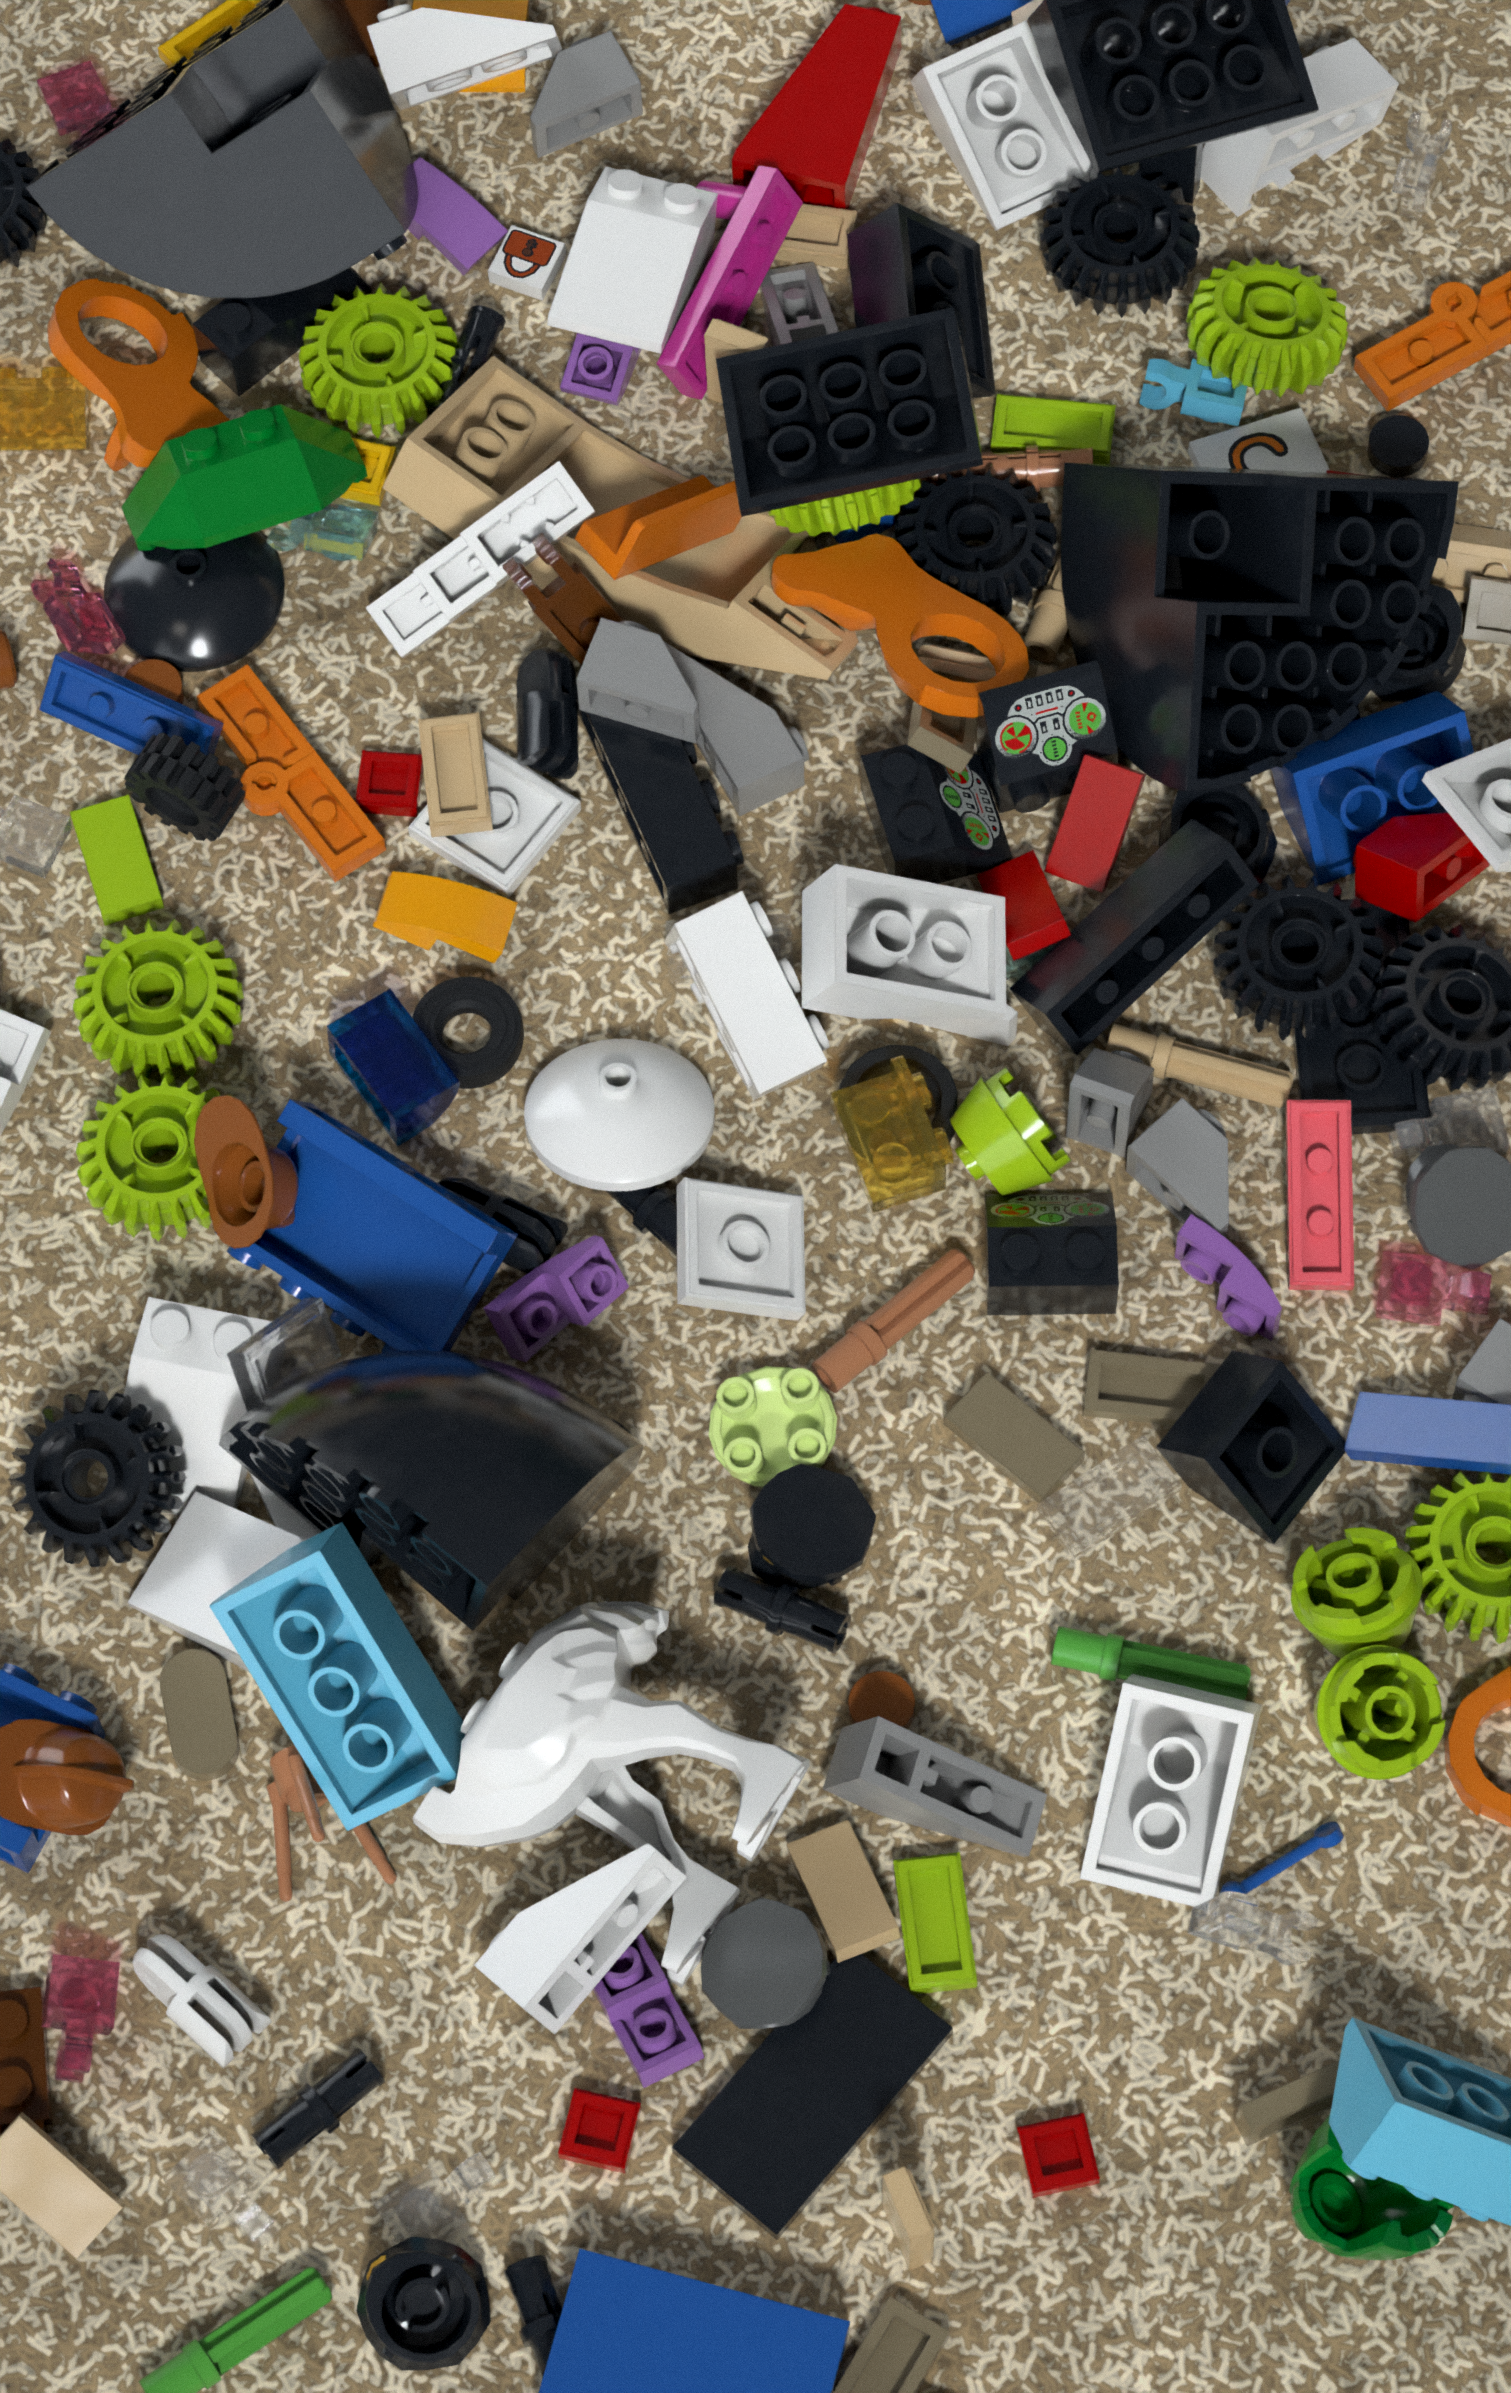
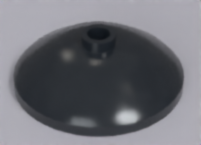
(197, 617)

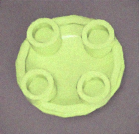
(771, 1423)

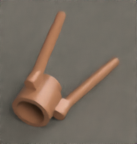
(299, 1789)

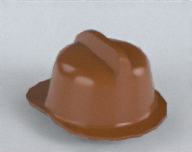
(243, 1175)
(58, 1777)

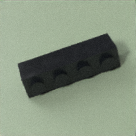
(667, 811)
(1134, 936)

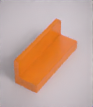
(660, 526)

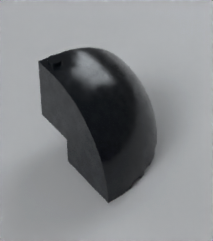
(244, 163)
(1242, 604)
(440, 1465)

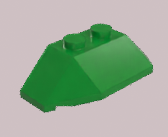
(240, 479)

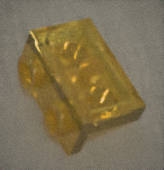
(43, 412)
(892, 1137)

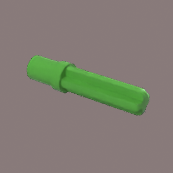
(1118, 1658)
(240, 2337)

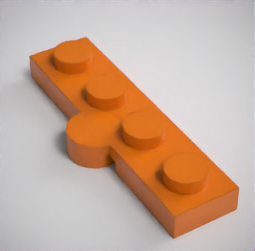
(1453, 337)
(289, 775)

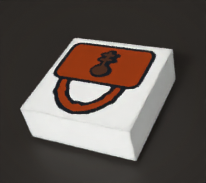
(527, 262)

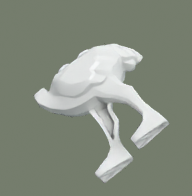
(560, 1746)

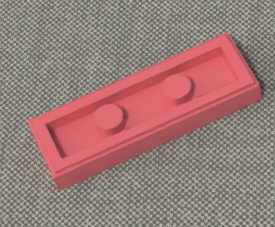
(1319, 1195)

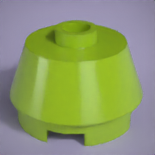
(1005, 1137)
(1357, 1591)
(1379, 1712)

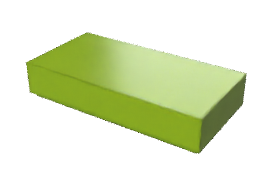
(1052, 425)
(116, 860)
(935, 1923)

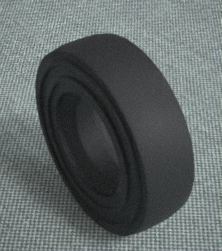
(480, 998)

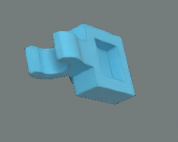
(1200, 393)

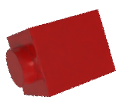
(1415, 864)

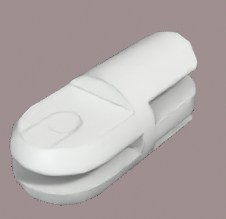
(199, 1998)

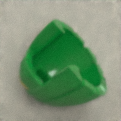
(1359, 2214)

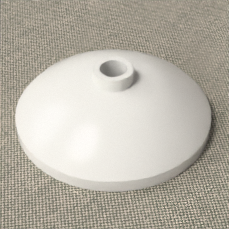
(619, 1115)

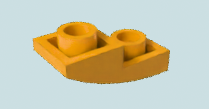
(436, 908)

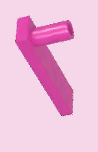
(756, 230)

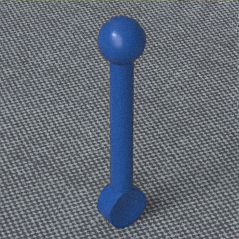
(1324, 1836)

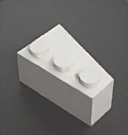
(1351, 101)
(749, 994)

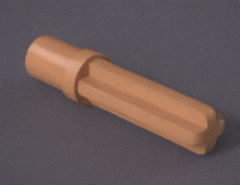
(869, 1340)

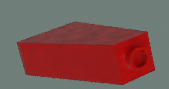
(827, 110)

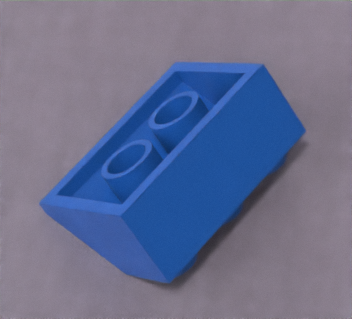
(1366, 777)

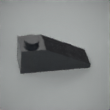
(255, 335)

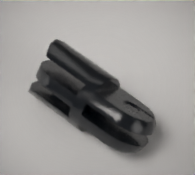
(547, 714)
(536, 1230)

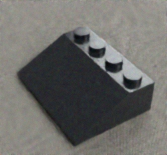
(1169, 72)
(849, 411)

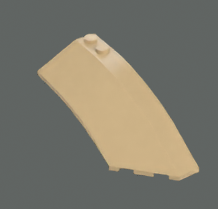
(703, 602)

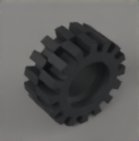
(184, 787)

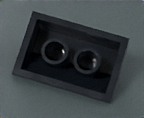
(915, 267)

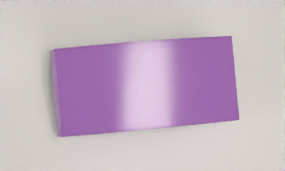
(453, 219)
(599, 369)
(560, 1291)
(1243, 1292)
(646, 2015)

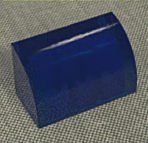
(392, 1066)

